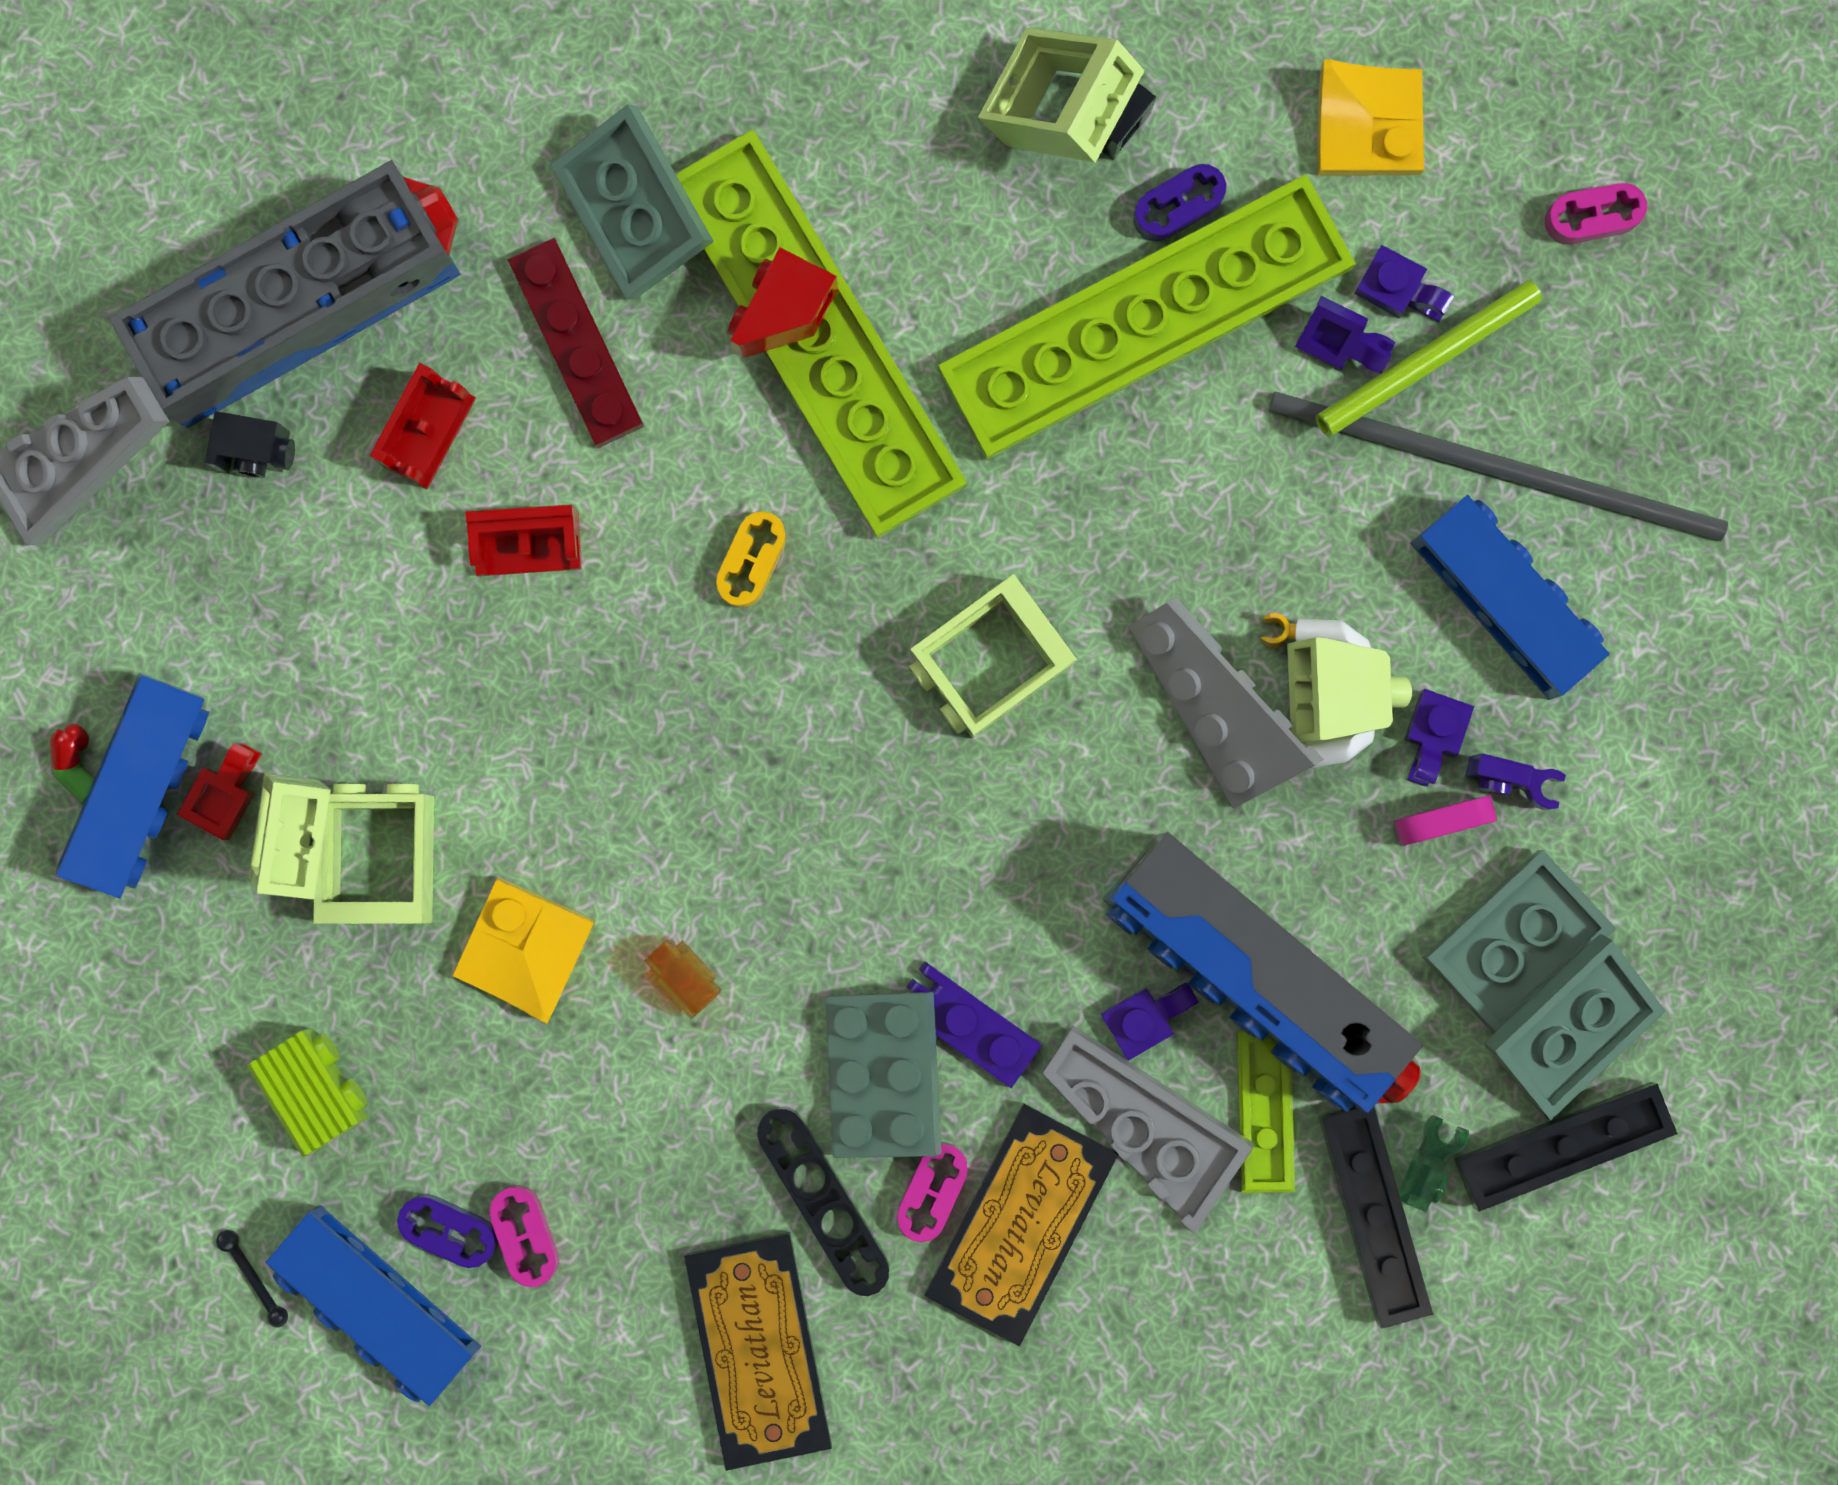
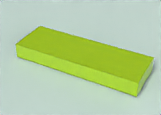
(1265, 1117)

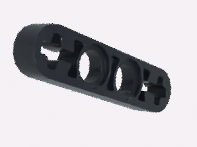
(816, 1204)

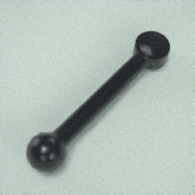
(228, 1242)

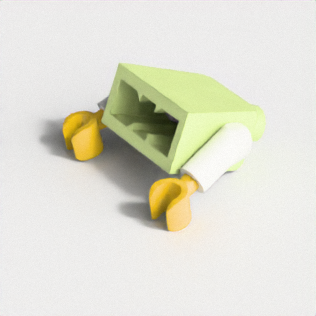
(1337, 686)

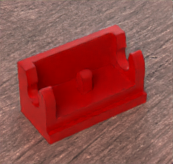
(422, 426)
(524, 540)

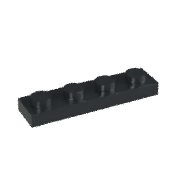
(1565, 1146)
(1375, 1216)

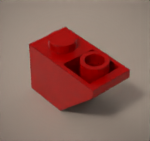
(786, 306)

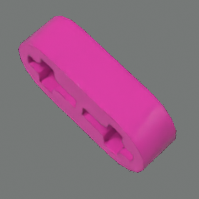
(1593, 202)
(1445, 820)
(944, 1197)
(512, 1241)

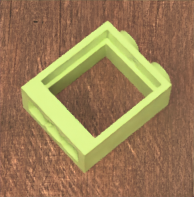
(1091, 110)
(1034, 626)
(287, 817)
(327, 894)

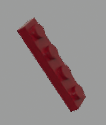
(576, 343)

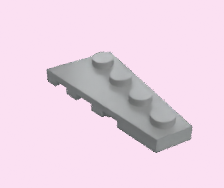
(73, 455)
(1231, 725)
(1150, 1126)

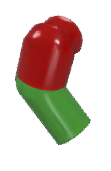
(65, 760)

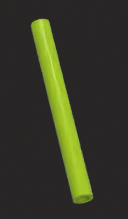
(1428, 358)

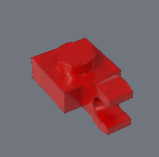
(218, 799)

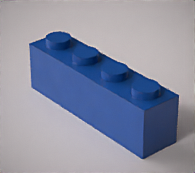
(1510, 597)
(131, 785)
(372, 1305)

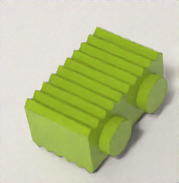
(309, 1090)

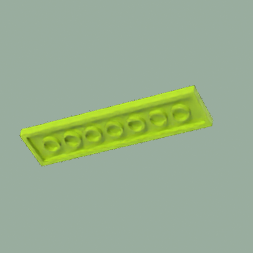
(1146, 316)
(842, 373)

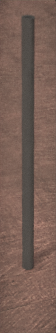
(1510, 470)

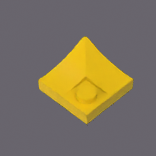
(1369, 120)
(523, 949)

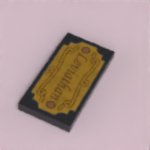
(1021, 1224)
(758, 1351)

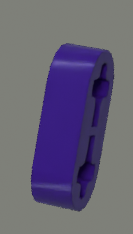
(1185, 212)
(441, 1242)

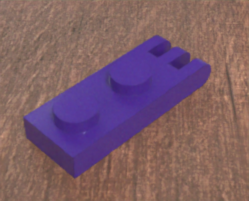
(977, 1028)

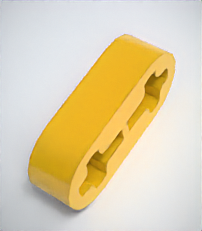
(740, 554)

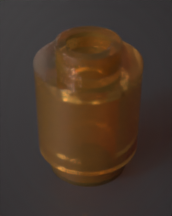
(681, 977)

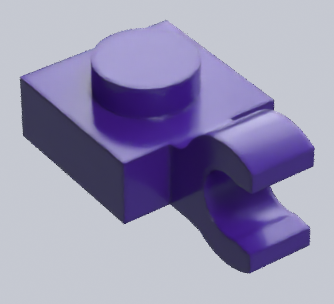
(1395, 283)
(1337, 334)
(1438, 729)
(1500, 775)
(1141, 1021)

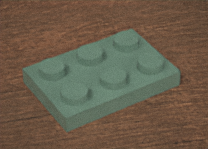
(631, 202)
(1517, 940)
(1575, 1026)
(883, 1075)

